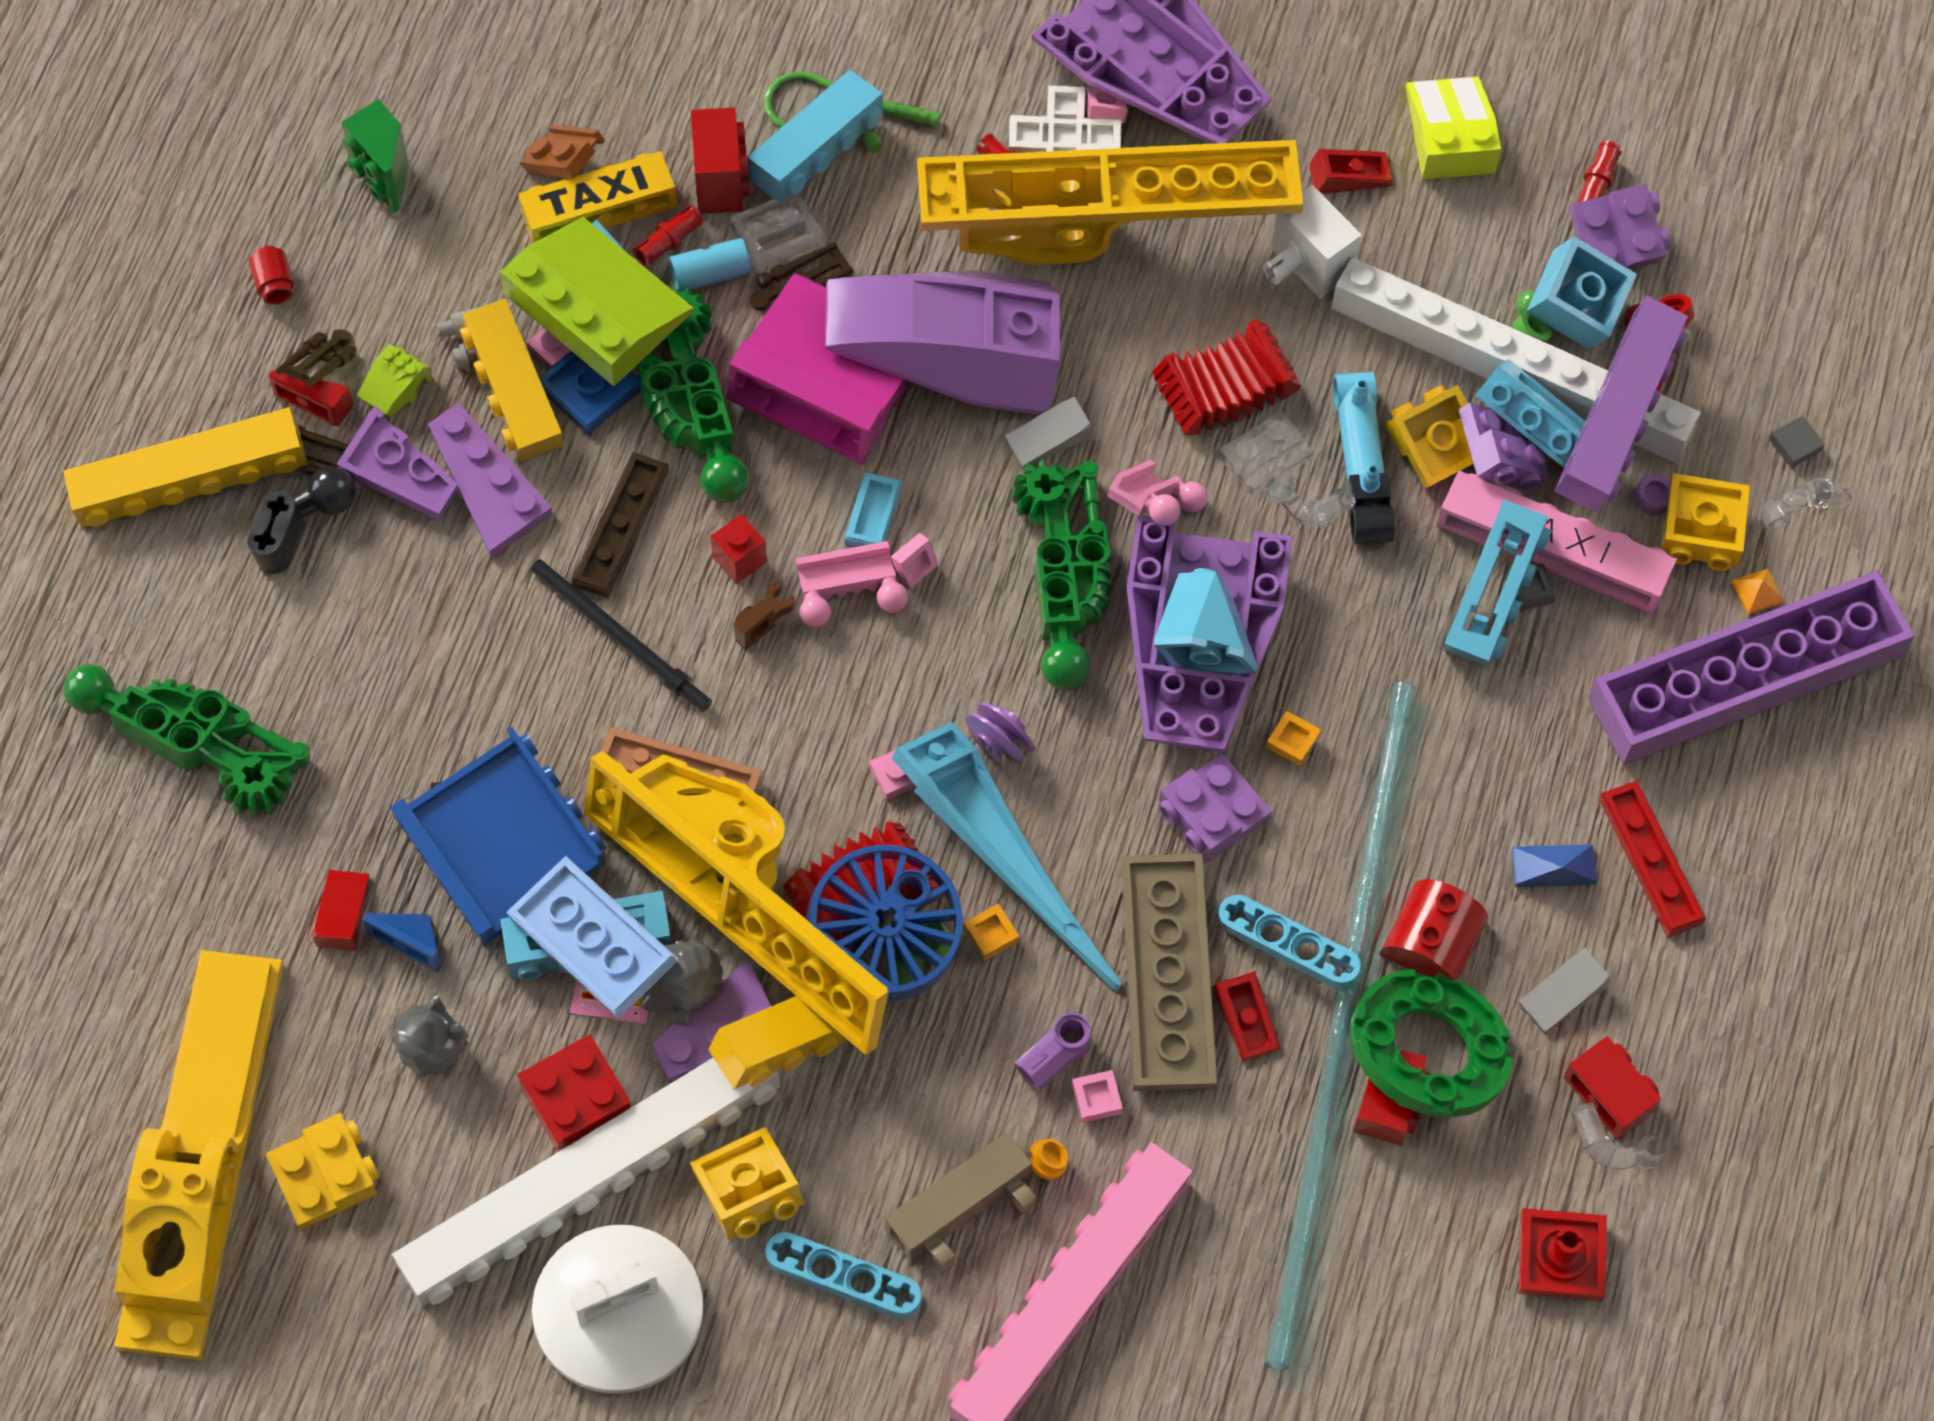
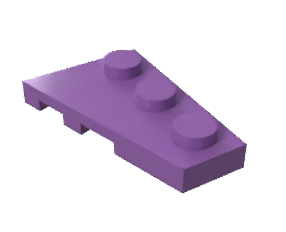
(393, 466)
(686, 1046)

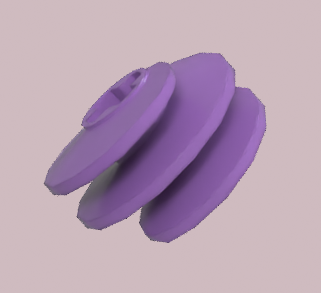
(996, 730)

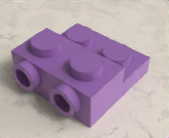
(1623, 226)
(1501, 450)
(1213, 807)

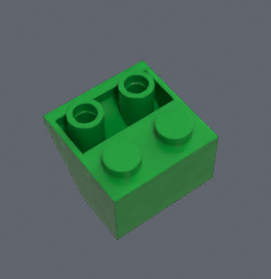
(377, 152)

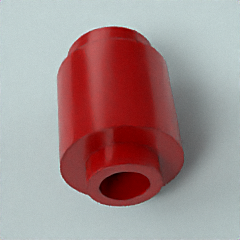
(271, 275)

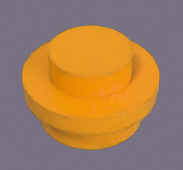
(1048, 1158)

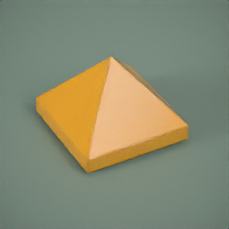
(1757, 591)

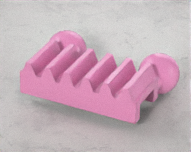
(1143, 491)
(846, 572)

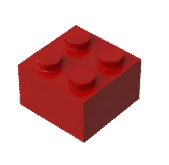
(719, 160)
(573, 1092)

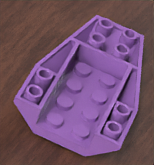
(1160, 61)
(953, 332)
(1190, 704)

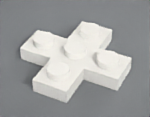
(1063, 127)

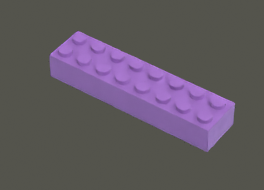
(1750, 667)

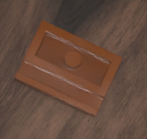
(562, 151)

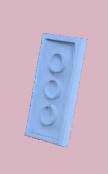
(592, 937)

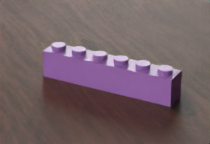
(1622, 404)

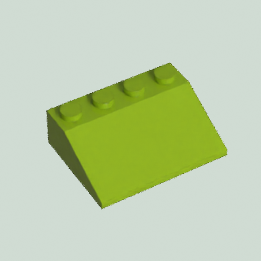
(593, 298)

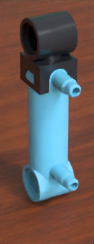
(1356, 404)

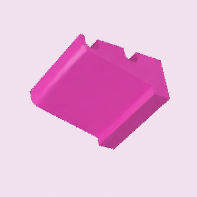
(804, 387)

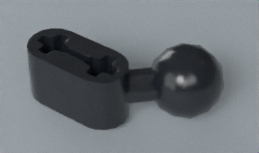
(281, 516)

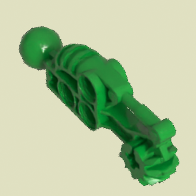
(680, 405)
(1077, 579)
(181, 712)

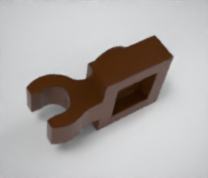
(757, 621)

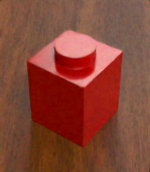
(738, 548)

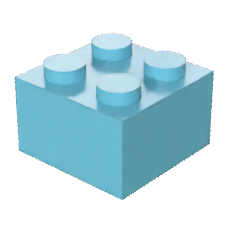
(1581, 293)

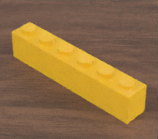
(185, 468)

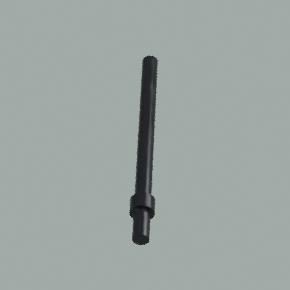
(675, 679)

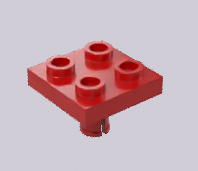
(1562, 1254)

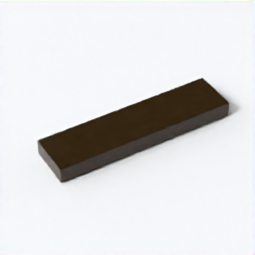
(620, 525)

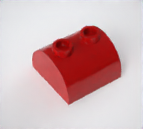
(1435, 929)

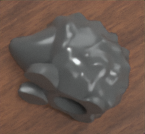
(688, 983)
(428, 1037)

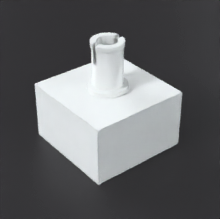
(1313, 244)

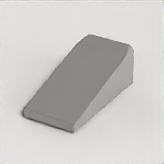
(1050, 433)
(1565, 990)

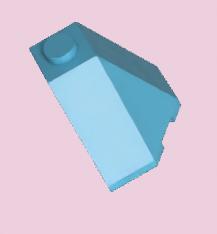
(1204, 627)

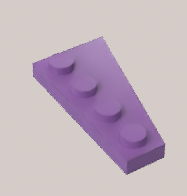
(493, 489)

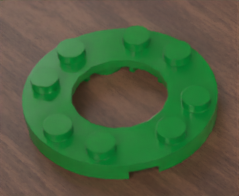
(1457, 1004)

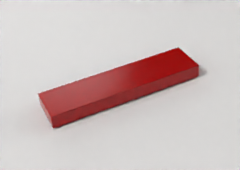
(1652, 858)

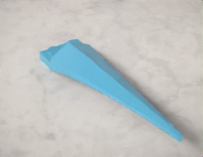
(963, 794)

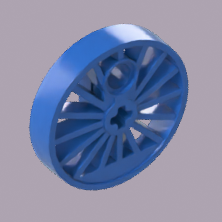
(905, 922)

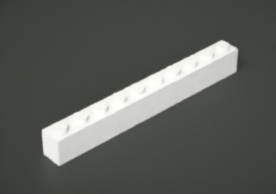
(1483, 344)
(574, 1180)

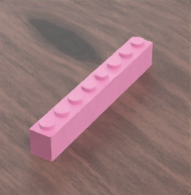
(1073, 1288)

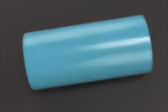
(710, 266)

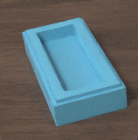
(873, 510)

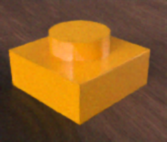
(1293, 738)
(991, 932)

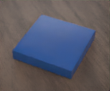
(585, 393)

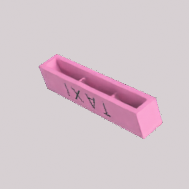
(1575, 546)

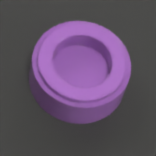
(1652, 494)

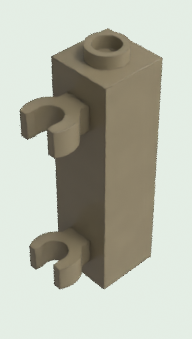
(961, 1196)

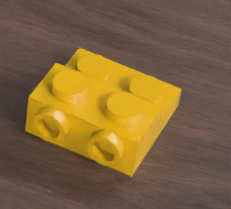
(1432, 435)
(1705, 521)
(323, 1171)
(748, 1184)

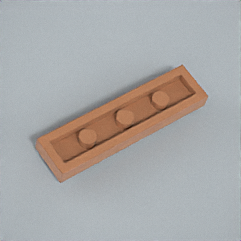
(636, 751)

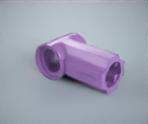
(1054, 1054)

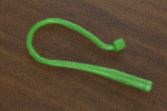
(869, 138)

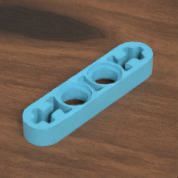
(1287, 946)
(840, 1282)

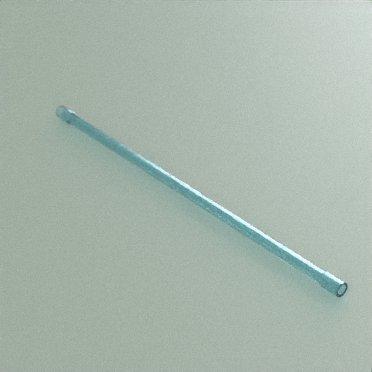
(1283, 1330)

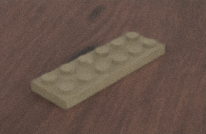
(1168, 972)

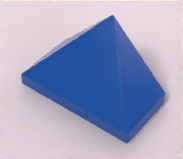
(1554, 865)
(407, 934)

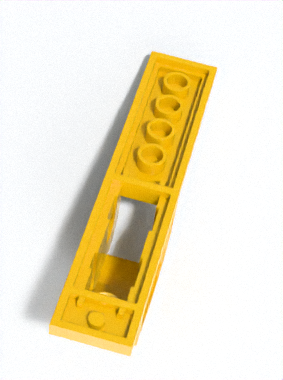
(1066, 223)
(737, 837)
(203, 1123)

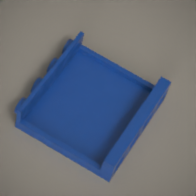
(497, 832)

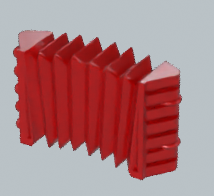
(1226, 379)
(803, 883)

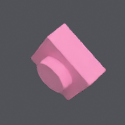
(1104, 106)
(547, 348)
(914, 560)
(890, 776)
(1097, 1096)

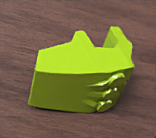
(393, 380)

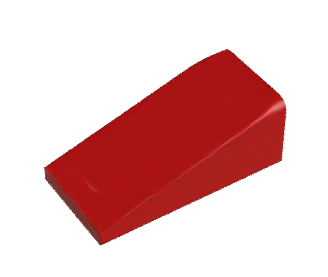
(1349, 170)
(323, 399)
(341, 910)
(1247, 1016)

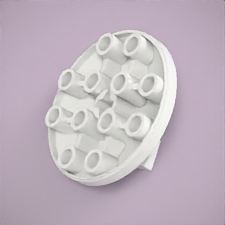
(617, 1309)

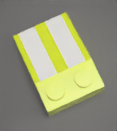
(1453, 128)

